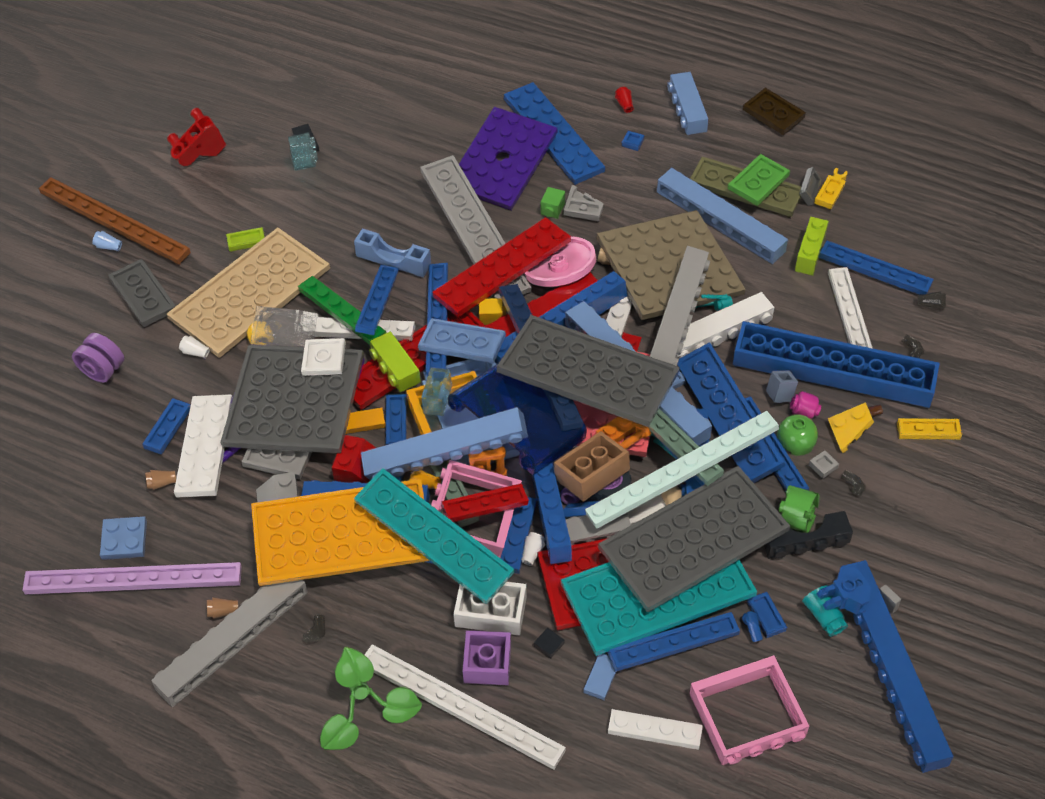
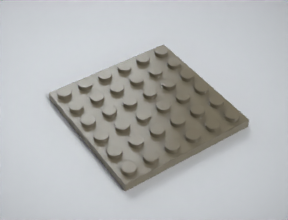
(651, 256)

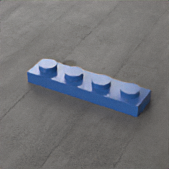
(518, 530)

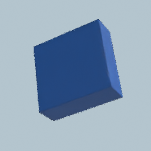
(633, 140)

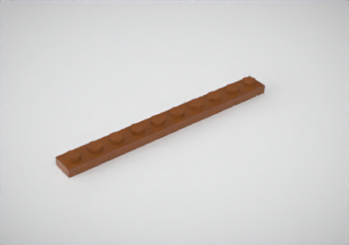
(115, 220)

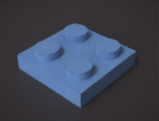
(123, 538)

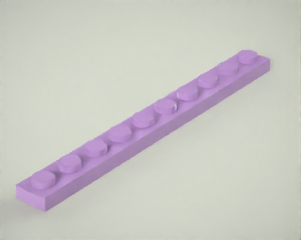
(132, 578)

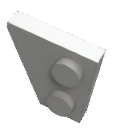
(582, 205)

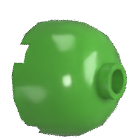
(797, 434)

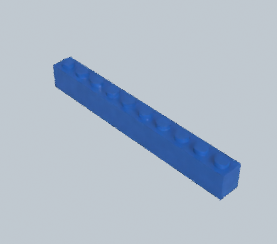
(901, 680)

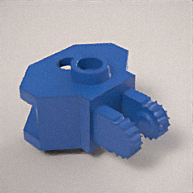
(847, 591)

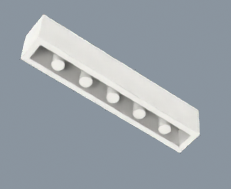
(727, 323)

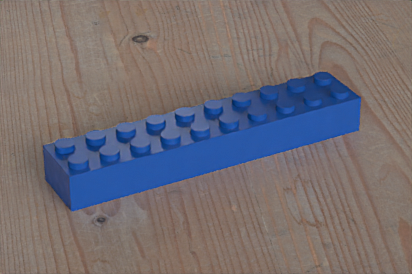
(837, 364)

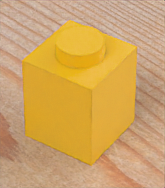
(491, 310)

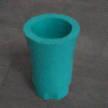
(830, 620)

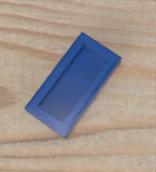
(768, 615)

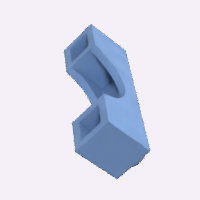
(373, 248)

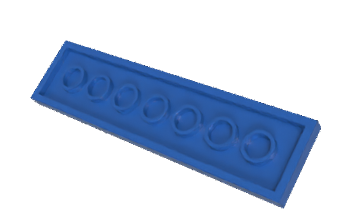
(567, 147)
(727, 409)

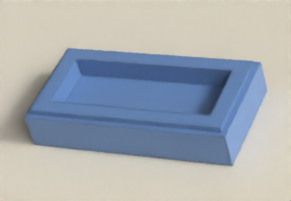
(600, 677)

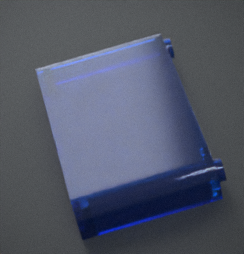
(497, 393)

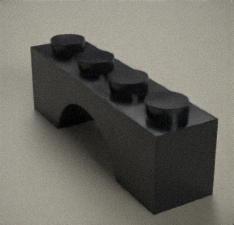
(833, 532)

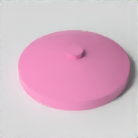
(564, 265)

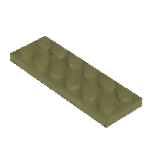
(717, 175)

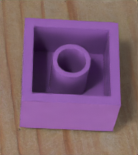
(487, 657)

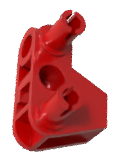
(205, 143)

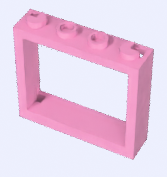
(483, 479)
(739, 676)

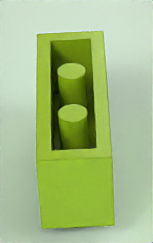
(811, 246)
(394, 362)

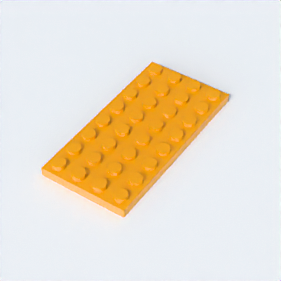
(324, 537)

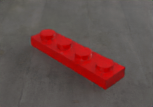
(485, 502)

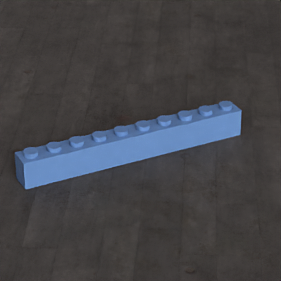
(586, 320)

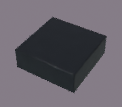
(549, 642)

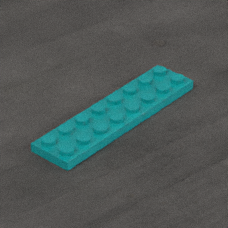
(434, 535)

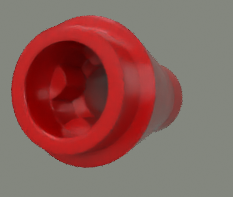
(624, 98)

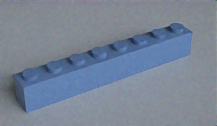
(722, 216)
(446, 444)

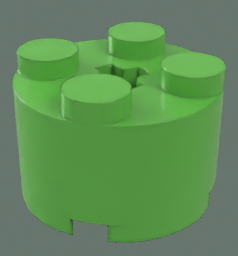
(799, 508)

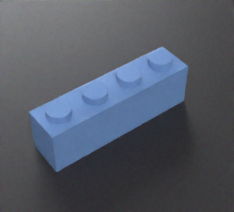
(688, 103)

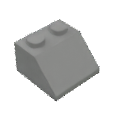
(278, 487)

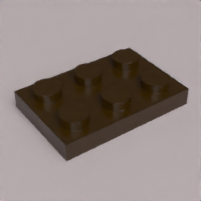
(774, 111)

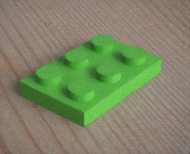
(758, 179)

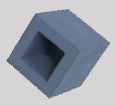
(781, 386)

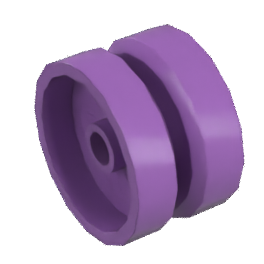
(98, 357)

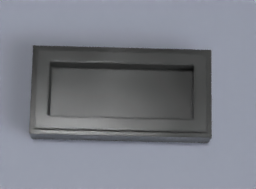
(810, 186)

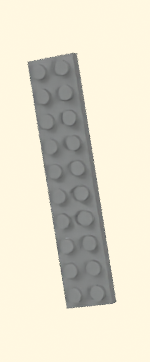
(466, 213)

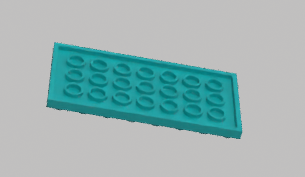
(616, 617)

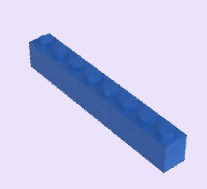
(599, 295)

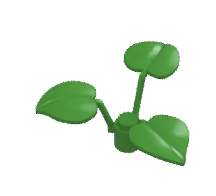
(353, 672)

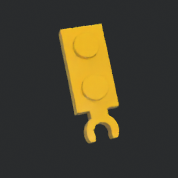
(831, 189)

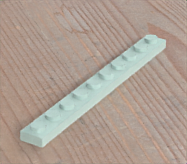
(681, 469)

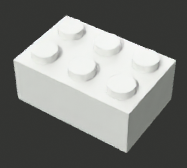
(500, 614)

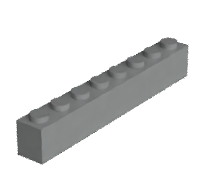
(680, 304)
(226, 639)

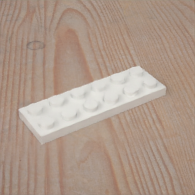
(202, 449)

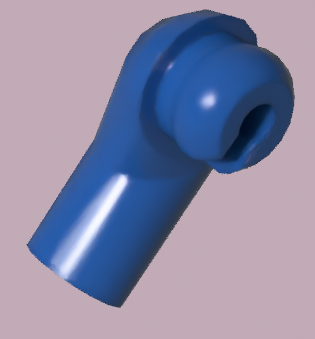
(751, 620)

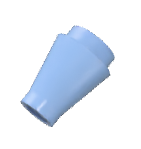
(105, 241)

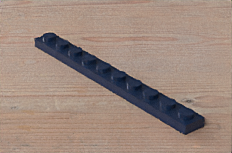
(519, 313)

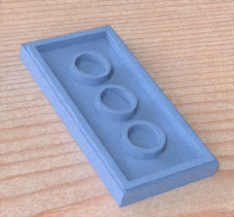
(462, 340)

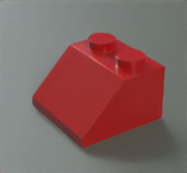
(348, 463)

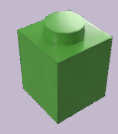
(552, 202)

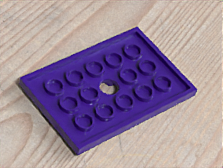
(525, 143)

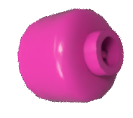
(805, 404)

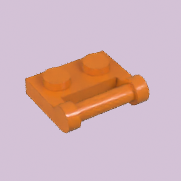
(620, 428)
(483, 460)

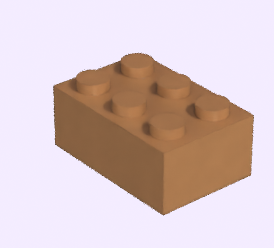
(592, 466)

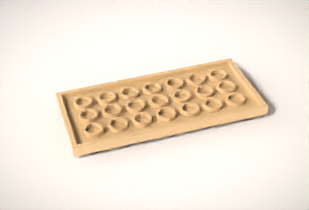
(262, 276)

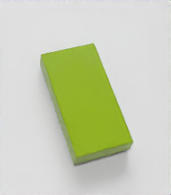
(244, 239)

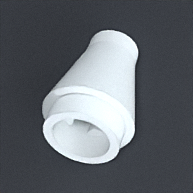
(193, 347)
(533, 544)

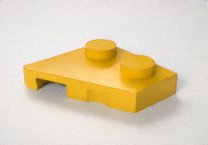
(850, 425)

